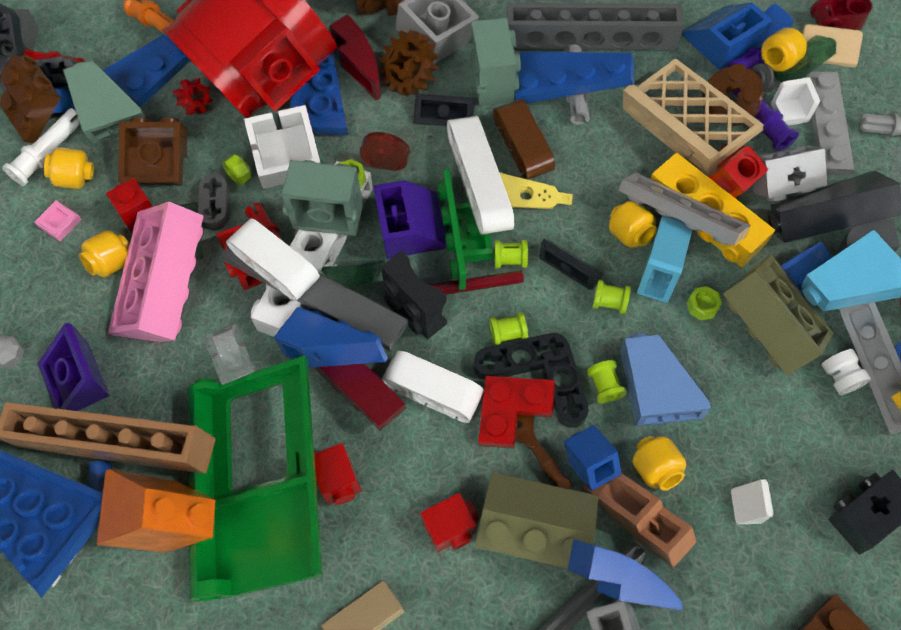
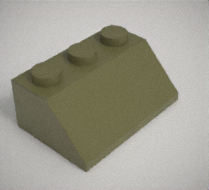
(778, 316)
(535, 519)

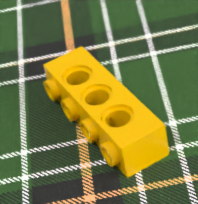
(685, 177)

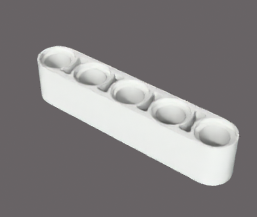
(480, 175)

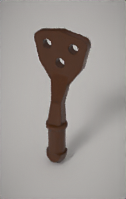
(547, 463)

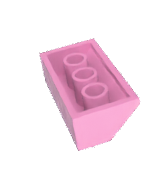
(157, 273)

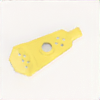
(515, 186)

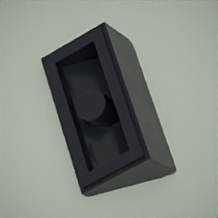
(439, 109)
(569, 264)

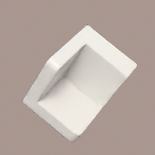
(796, 100)

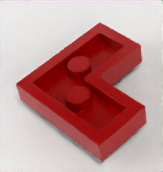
(505, 400)

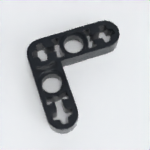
(12, 25)
(549, 363)

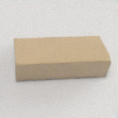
(847, 43)
(368, 612)

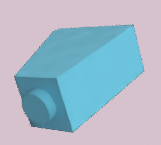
(665, 259)
(856, 276)

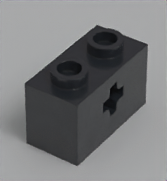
(856, 520)

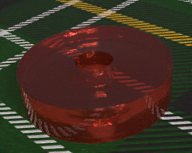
(385, 151)

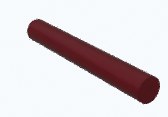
(482, 282)

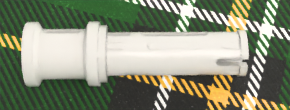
(34, 156)

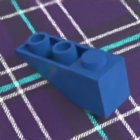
(327, 341)

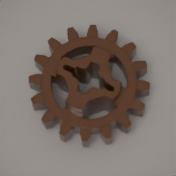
(407, 63)

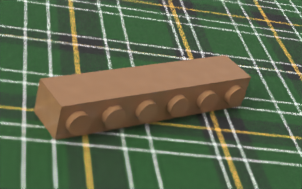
(107, 437)

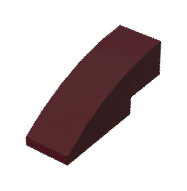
(356, 54)

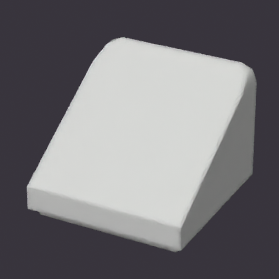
(752, 503)

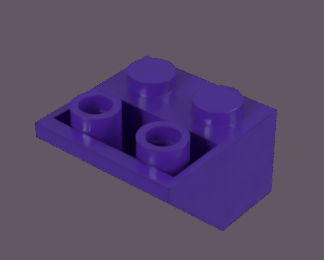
(409, 218)

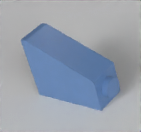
(659, 384)

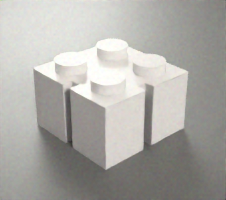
(282, 145)

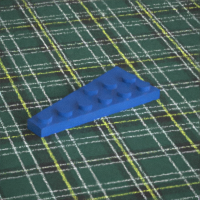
(43, 520)

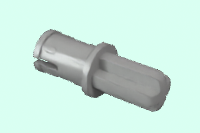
(881, 124)

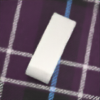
(273, 259)
(433, 385)

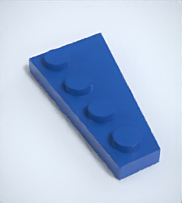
(147, 69)
(571, 73)
(323, 100)

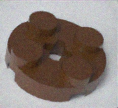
(742, 80)

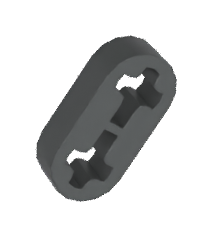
(220, 201)

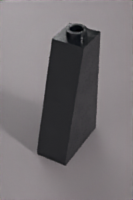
(837, 207)

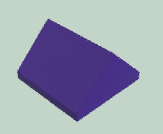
(71, 371)

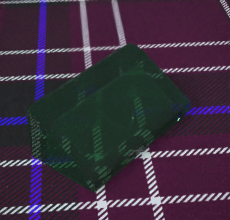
(818, 51)
(354, 272)

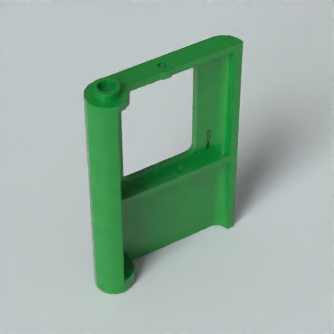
(264, 531)

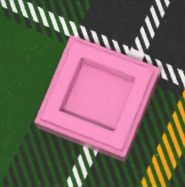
(58, 220)

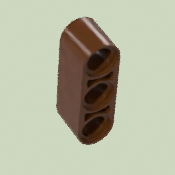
(524, 138)

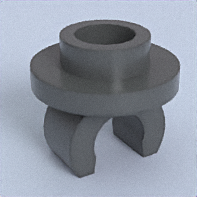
(767, 77)

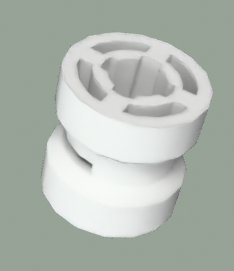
(846, 372)

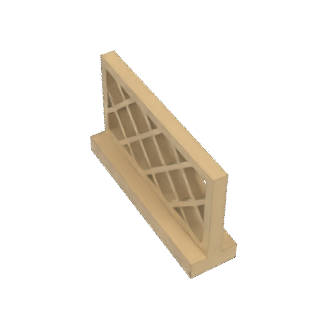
(673, 128)

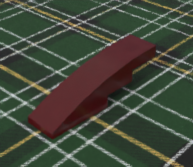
(364, 392)

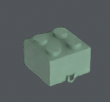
(494, 61)
(322, 197)

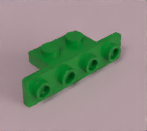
(464, 234)

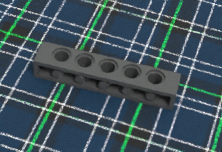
(596, 25)

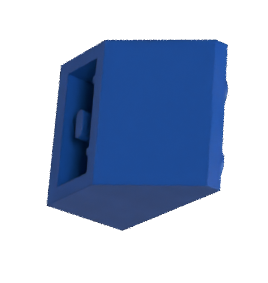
(729, 33)

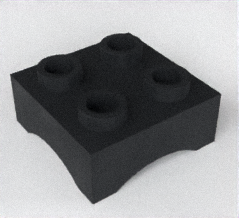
(413, 297)

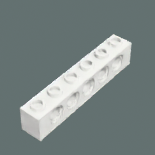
(269, 316)

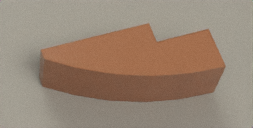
(645, 518)

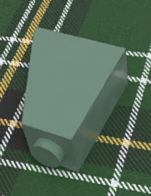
(99, 101)

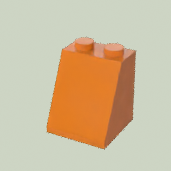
(152, 513)

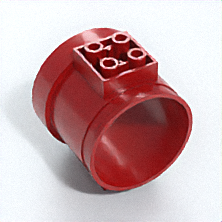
(252, 48)

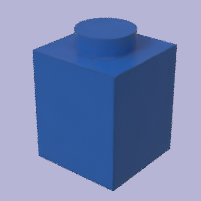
(592, 457)

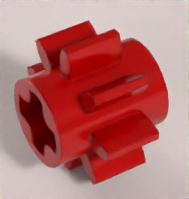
(184, 96)

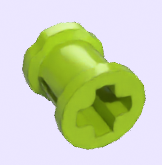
(511, 253)
(611, 297)
(508, 328)
(606, 381)

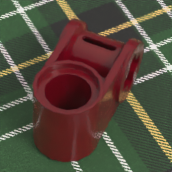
(841, 13)

